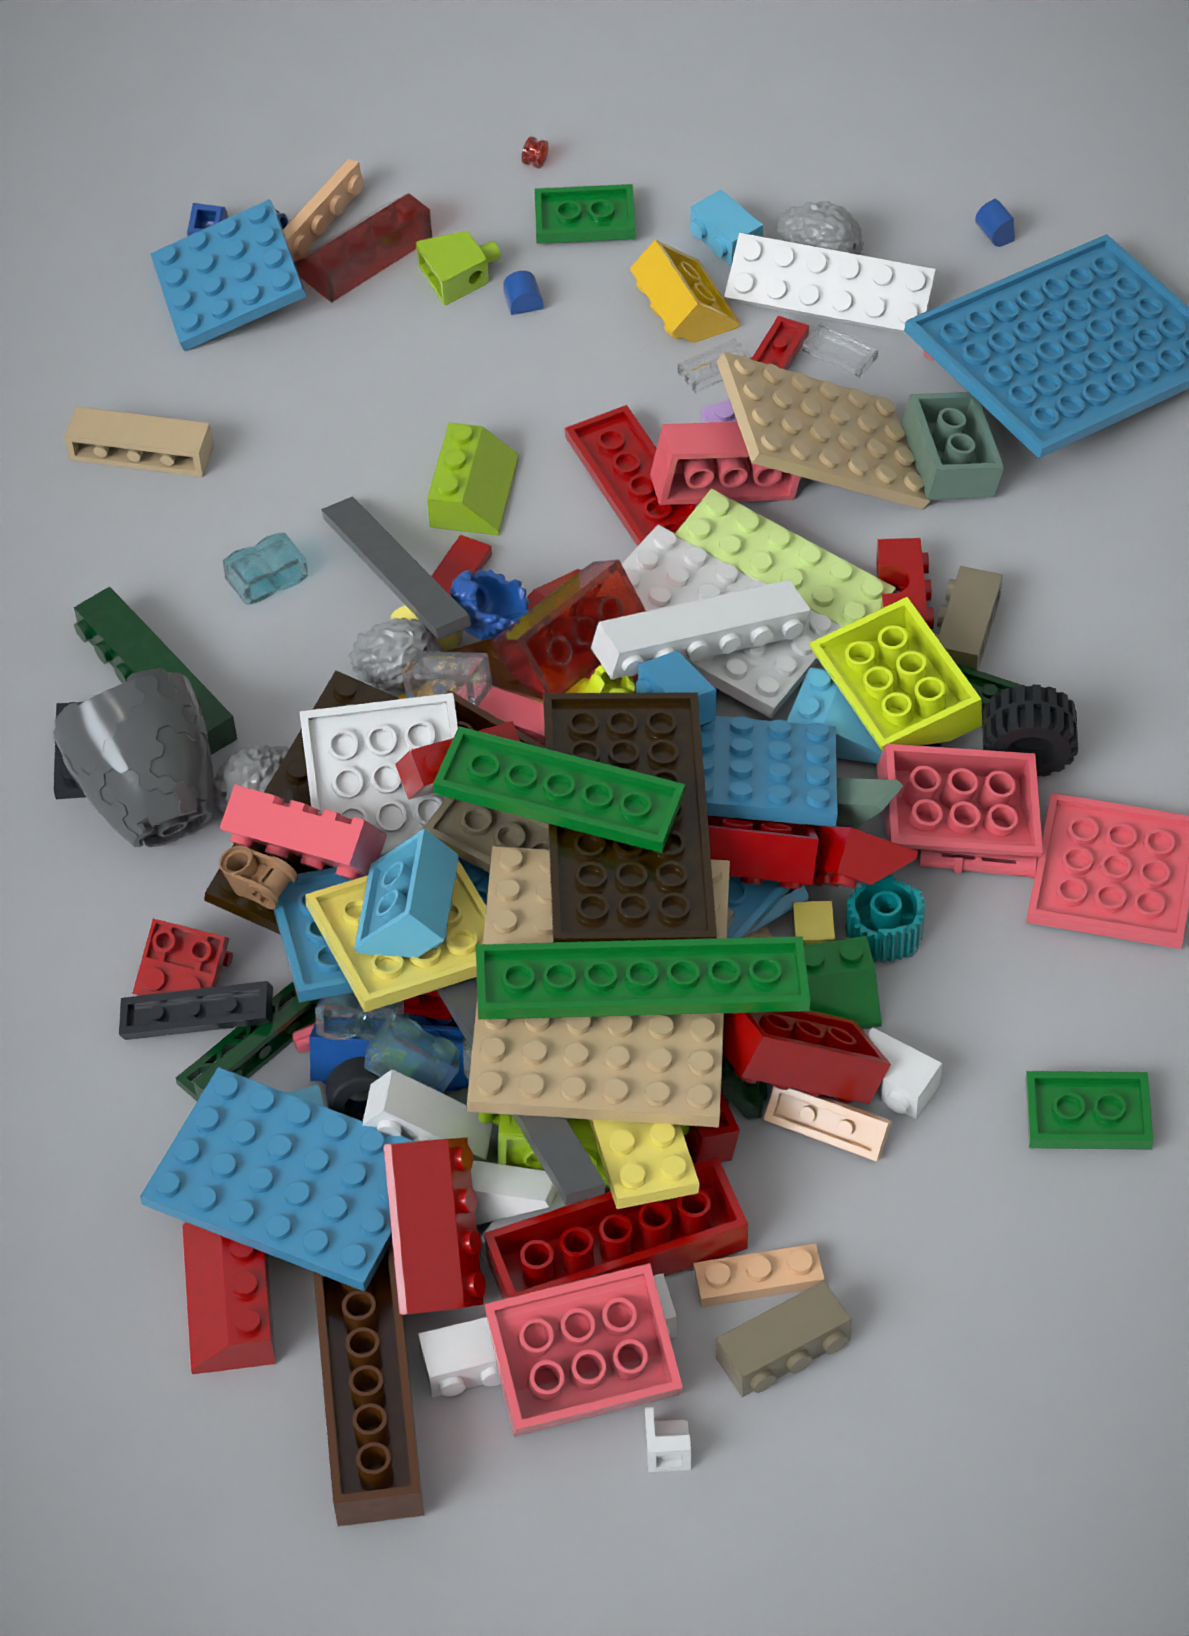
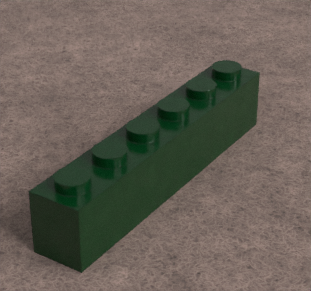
(133, 647)

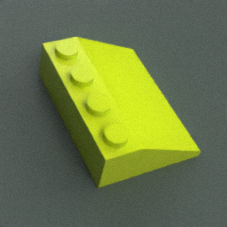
(900, 678)

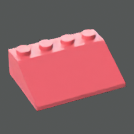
(962, 800)
(582, 1349)

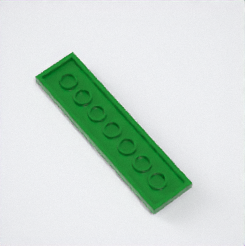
(641, 978)

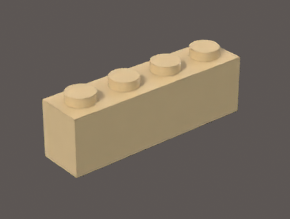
(139, 441)

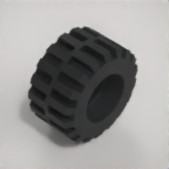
(1032, 722)

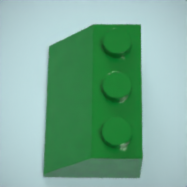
(844, 980)

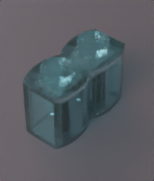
(265, 568)
(344, 1018)

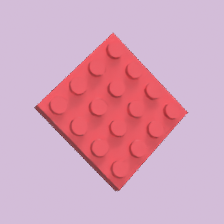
(1113, 871)

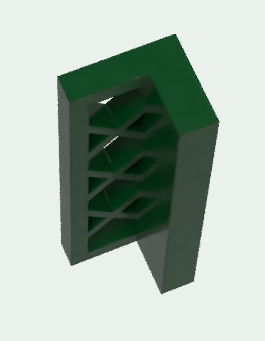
(256, 1049)

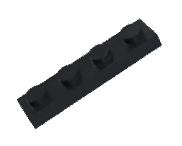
(196, 1010)

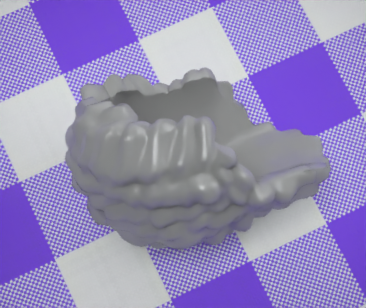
(822, 227)
(388, 649)
(247, 768)

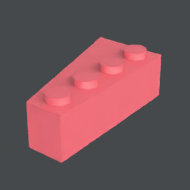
(303, 832)

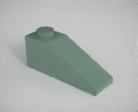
(862, 799)

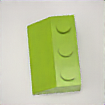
(471, 481)

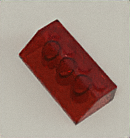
(366, 247)
(554, 640)

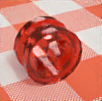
(535, 152)

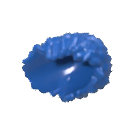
(489, 601)

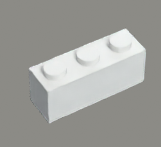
(420, 1113)

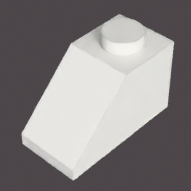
(910, 1077)

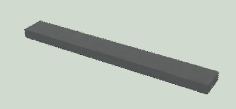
(396, 568)
(549, 1137)

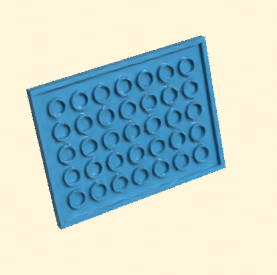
(1064, 344)

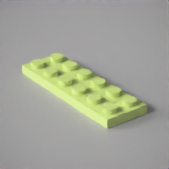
(777, 555)

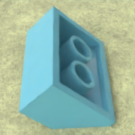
(408, 899)

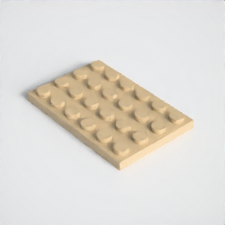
(821, 431)

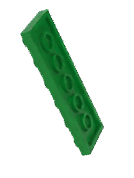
(559, 789)

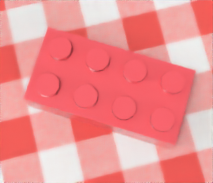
(715, 457)

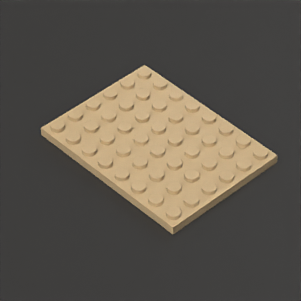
(589, 1066)

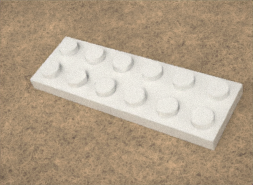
(828, 283)

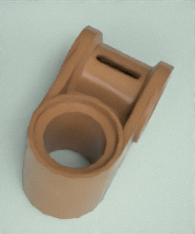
(256, 875)

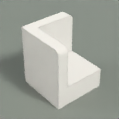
(667, 1444)

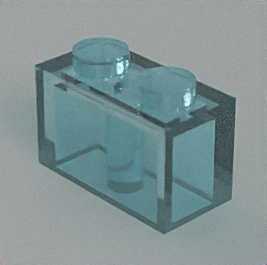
(413, 1052)

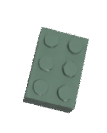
(952, 445)

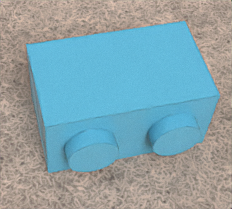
(718, 224)

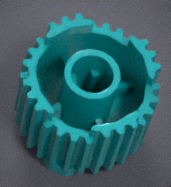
(888, 916)

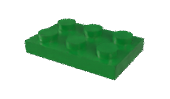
(584, 213)
(1088, 1110)

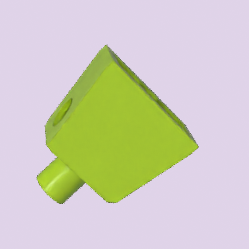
(455, 264)

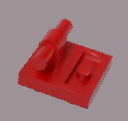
(180, 959)

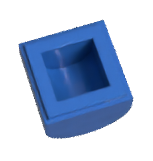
(205, 216)
(996, 223)
(522, 292)

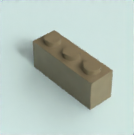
(969, 615)
(783, 1339)

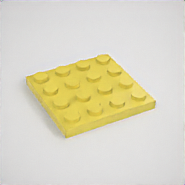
(390, 979)

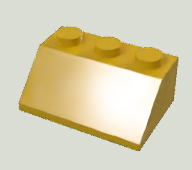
(682, 294)

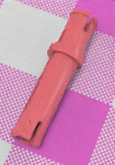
(979, 862)

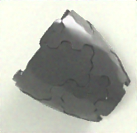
(142, 756)

